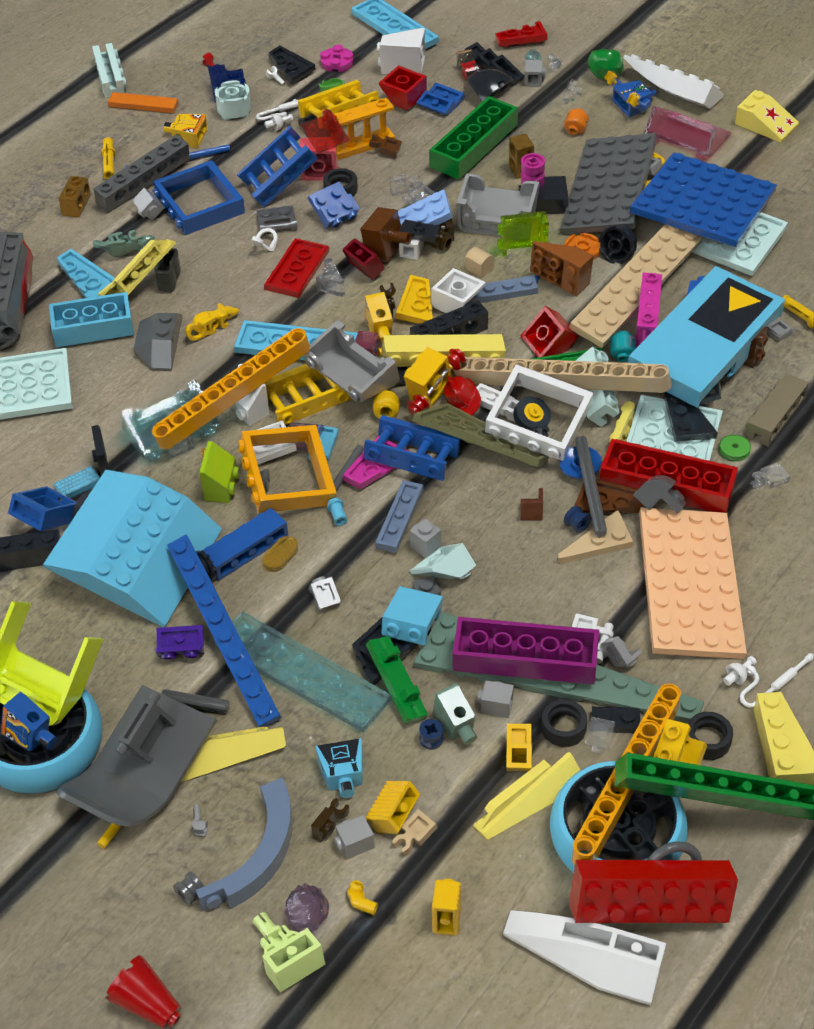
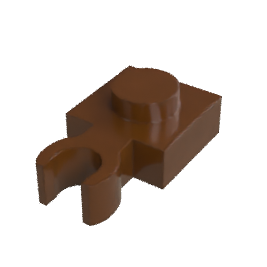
(387, 145)

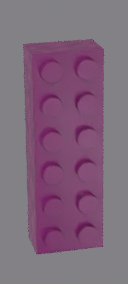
(525, 650)

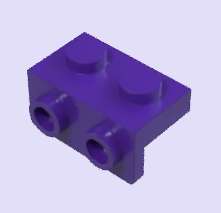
(180, 641)

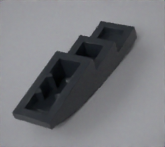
(489, 59)

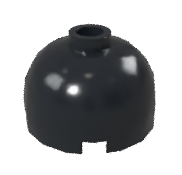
(617, 244)

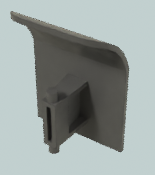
(141, 760)

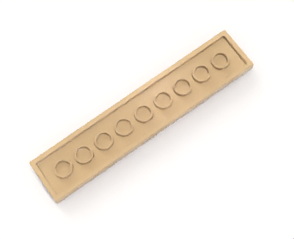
(621, 296)

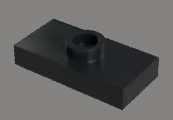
(421, 230)

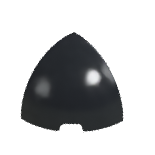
(488, 82)

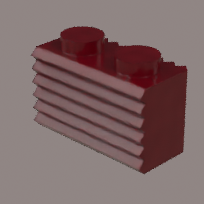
(363, 259)

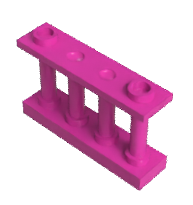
(648, 305)

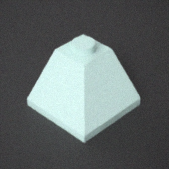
(446, 563)

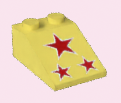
(765, 116)

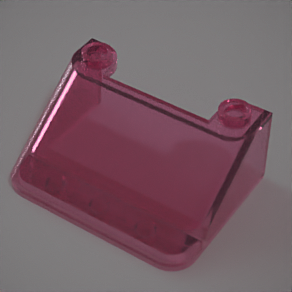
(686, 131)

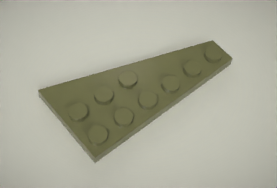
(472, 430)

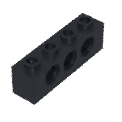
(462, 321)

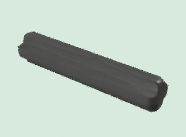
(198, 701)

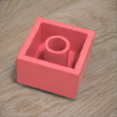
(326, 162)

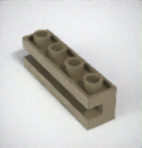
(777, 408)

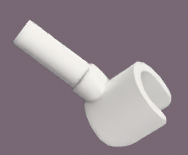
(274, 75)

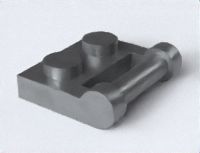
(277, 218)

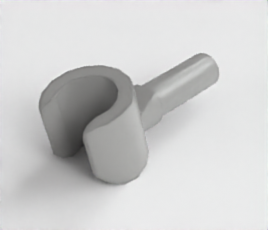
(200, 827)

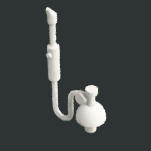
(278, 118)
(738, 674)

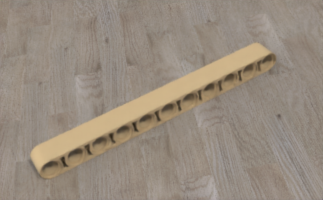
(582, 374)

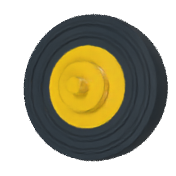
(531, 413)

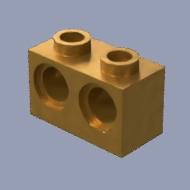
(519, 147)
(74, 196)

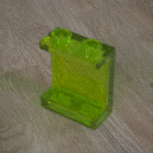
(522, 230)

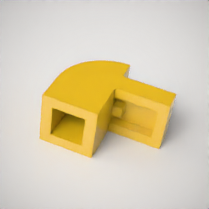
(519, 747)

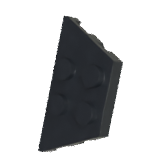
(364, 657)

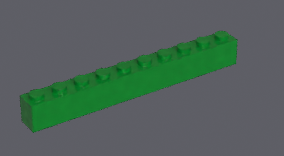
(715, 785)

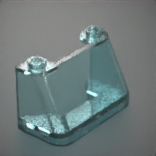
(139, 425)

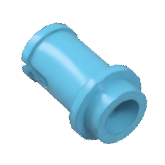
(336, 506)

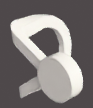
(259, 242)

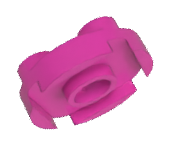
(336, 58)

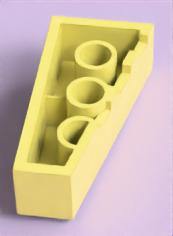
(783, 741)

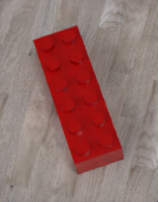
(701, 482)
(652, 891)

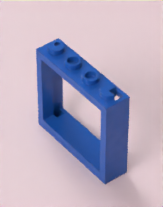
(210, 216)

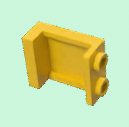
(678, 746)

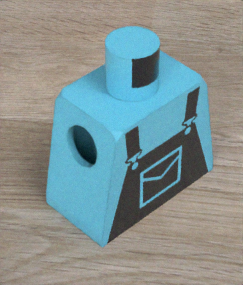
(341, 765)

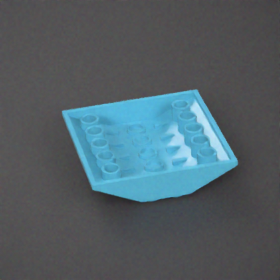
(122, 541)

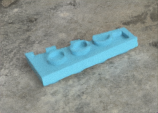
(84, 274)

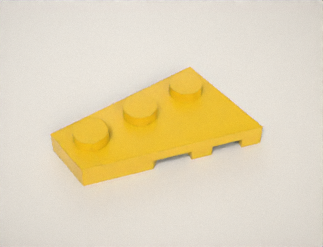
(415, 301)

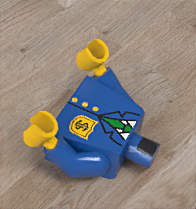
(630, 96)

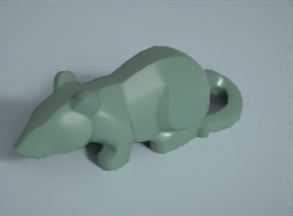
(121, 245)

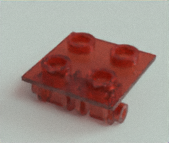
(325, 132)

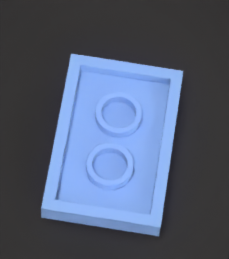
(430, 210)

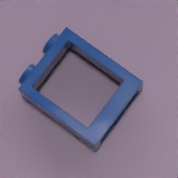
(42, 508)

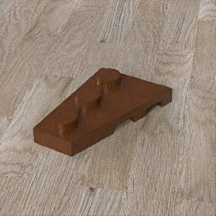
(612, 498)

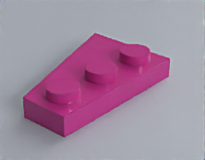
(365, 472)

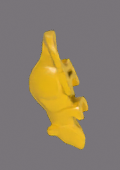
(207, 321)

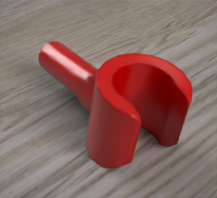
(208, 58)

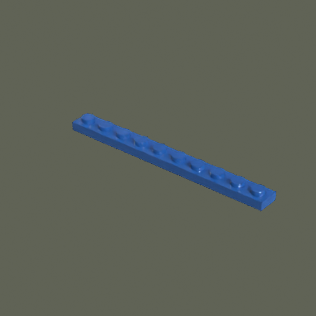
(224, 632)

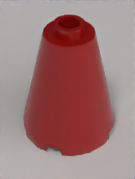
(144, 994)

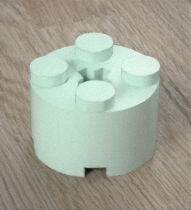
(233, 100)

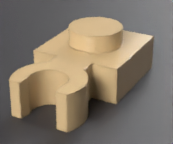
(416, 829)

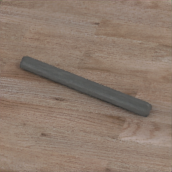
(591, 486)

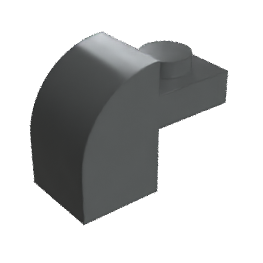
(657, 488)

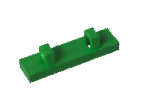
(397, 679)

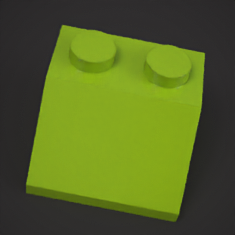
(218, 474)

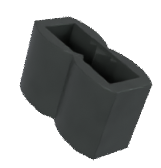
(167, 271)

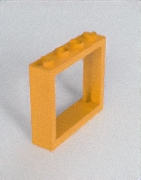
(290, 500)

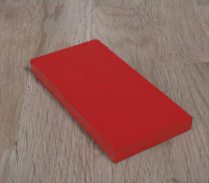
(296, 268)

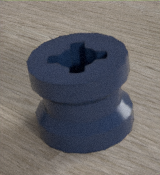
(577, 519)
(433, 740)

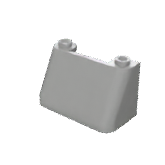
(482, 206)
(351, 365)

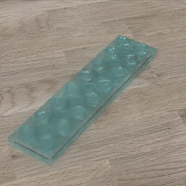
(310, 674)

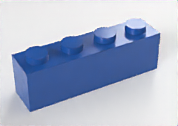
(246, 542)

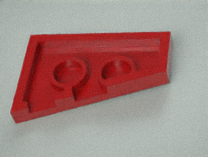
(521, 37)

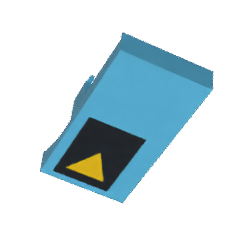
(709, 333)

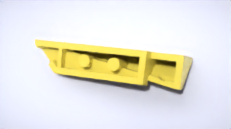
(139, 267)
(234, 747)
(526, 796)

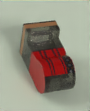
(466, 63)

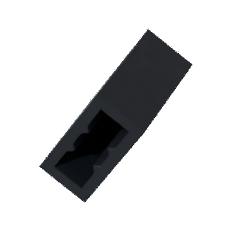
(552, 195)

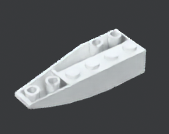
(676, 83)
(592, 952)

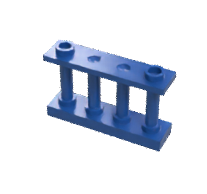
(285, 175)
(414, 435)

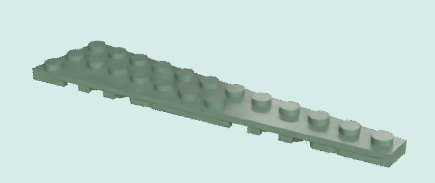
(609, 687)

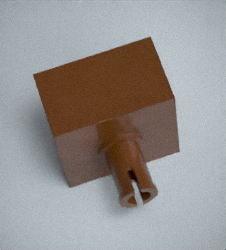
(382, 233)

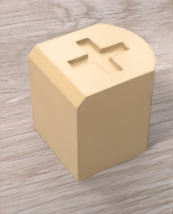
(479, 262)

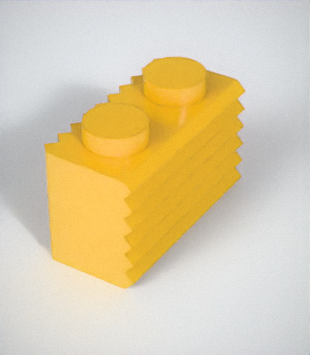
(392, 806)
(446, 907)

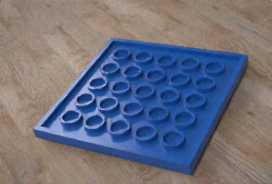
(703, 199)

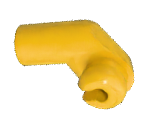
(358, 899)

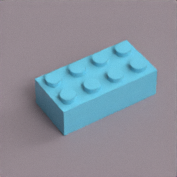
(91, 319)

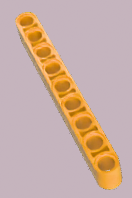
(231, 388)
(616, 803)

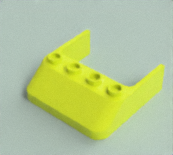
(41, 683)

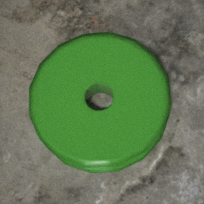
(734, 447)

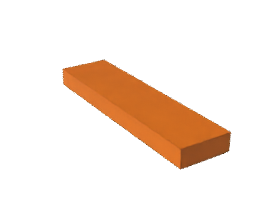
(143, 102)

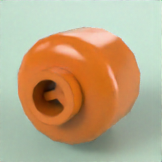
(576, 121)

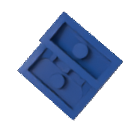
(441, 99)

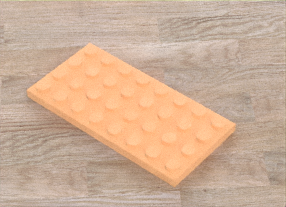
(691, 584)

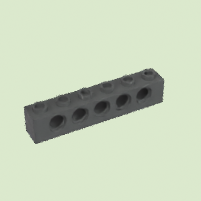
(141, 173)

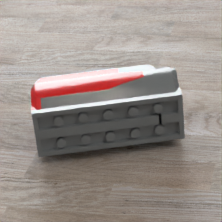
(15, 283)

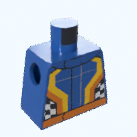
(26, 723)

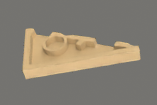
(591, 545)

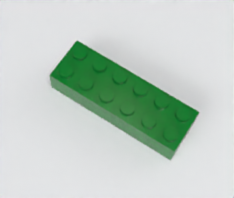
(473, 137)

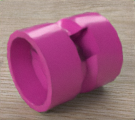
(533, 168)

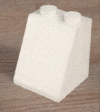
(402, 49)

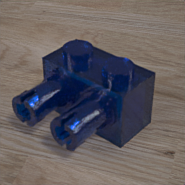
(219, 74)

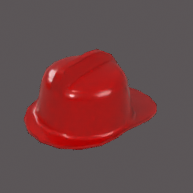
(462, 394)

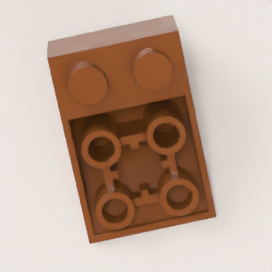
(562, 265)

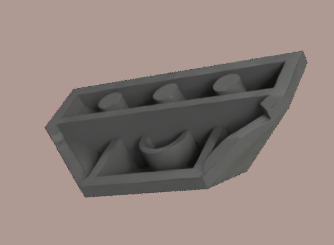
(158, 340)

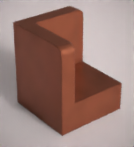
(532, 508)

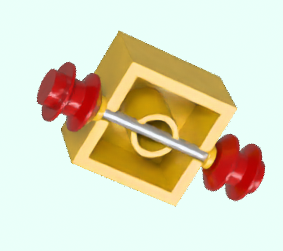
(428, 377)

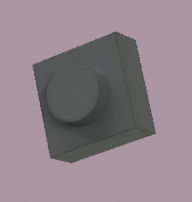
(427, 585)

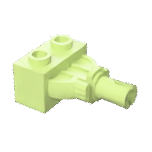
(288, 953)

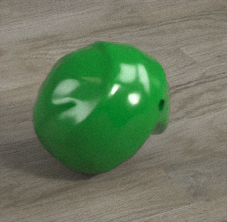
(605, 60)

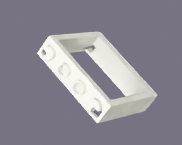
(547, 386)

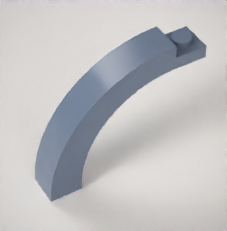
(266, 859)

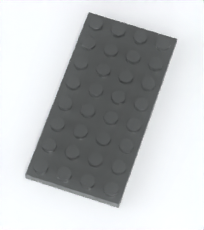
(608, 182)

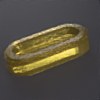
(280, 554)

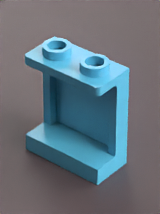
(411, 615)

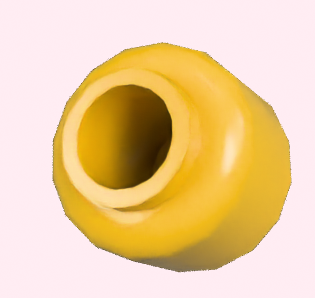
(386, 404)

